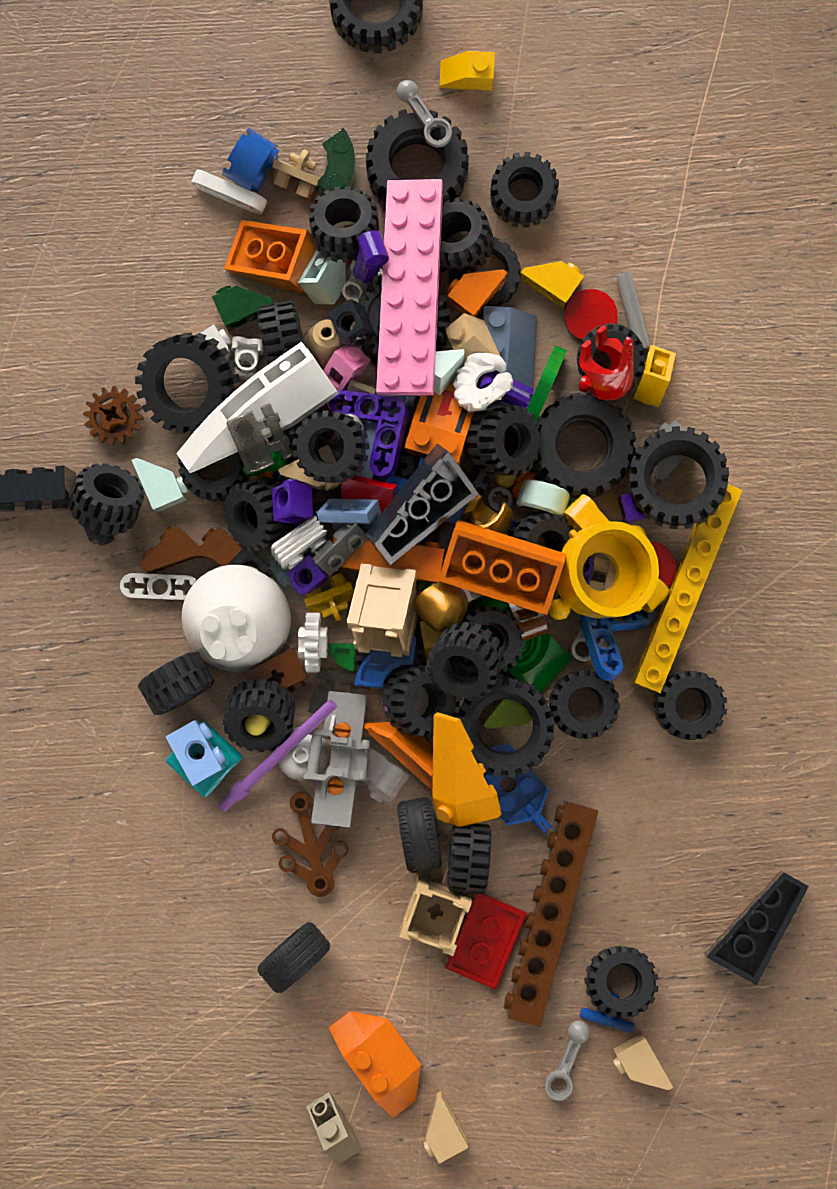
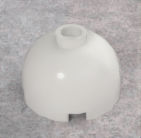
(296, 761)

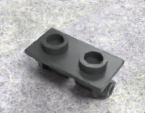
(332, 556)

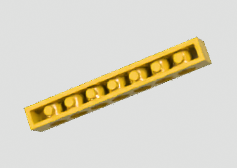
(683, 595)

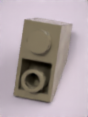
(333, 1129)

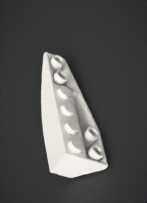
(292, 386)

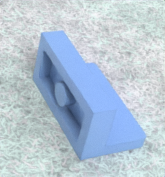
(343, 511)

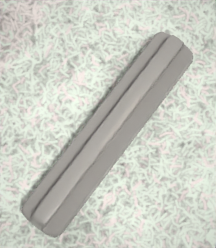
(632, 307)

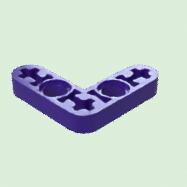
(385, 421)

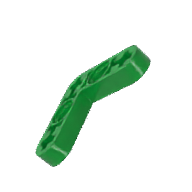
(546, 381)

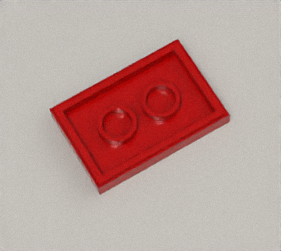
(486, 940)

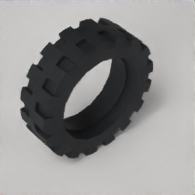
(513, 269)

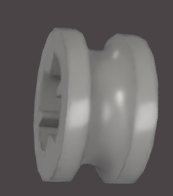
(504, 492)

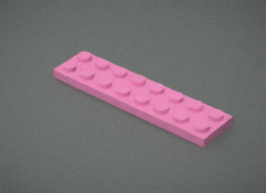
(410, 288)

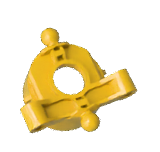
(633, 556)

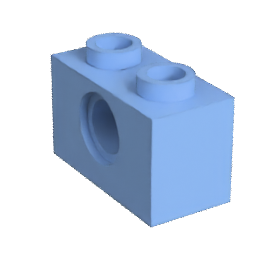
(181, 744)

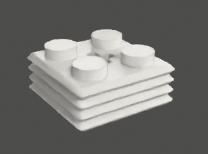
(298, 543)

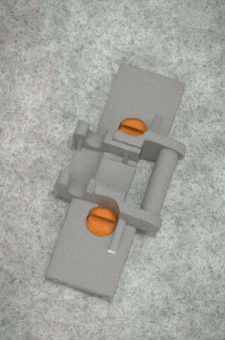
(348, 760)

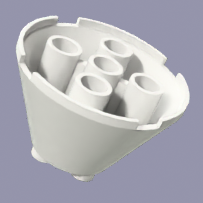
(236, 618)

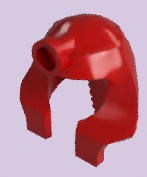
(609, 382)

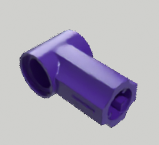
(370, 256)
(518, 395)

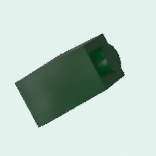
(238, 305)

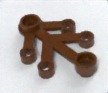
(311, 849)

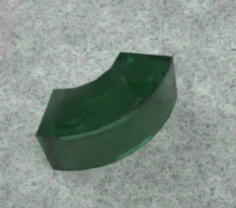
(341, 163)

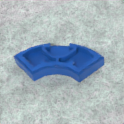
(379, 665)

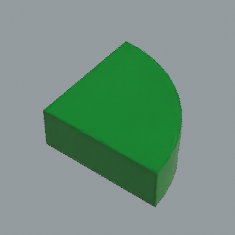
(343, 655)

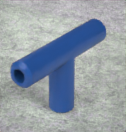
(607, 1020)

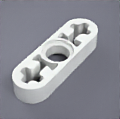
(229, 192)
(140, 578)

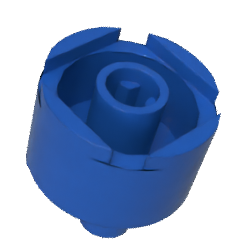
(250, 160)

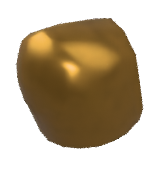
(481, 515)
(441, 605)

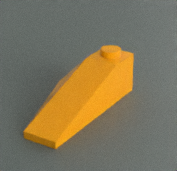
(458, 781)

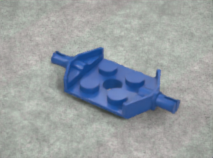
(525, 800)

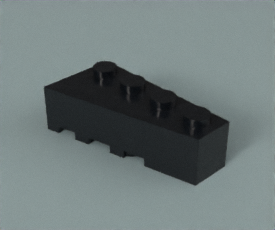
(36, 489)
(758, 930)

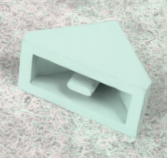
(445, 366)

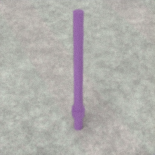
(242, 788)

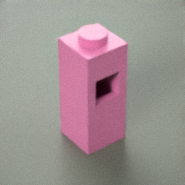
(345, 365)

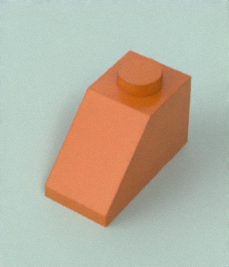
(475, 290)

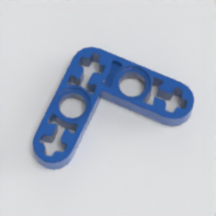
(604, 630)

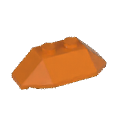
(410, 750)
(379, 1059)

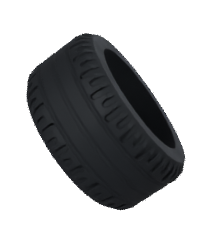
(419, 835)
(294, 957)

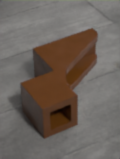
(179, 547)

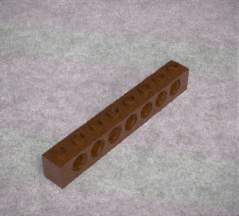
(532, 1009)

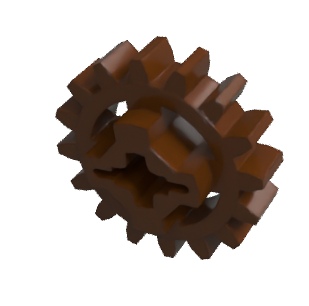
(109, 425)

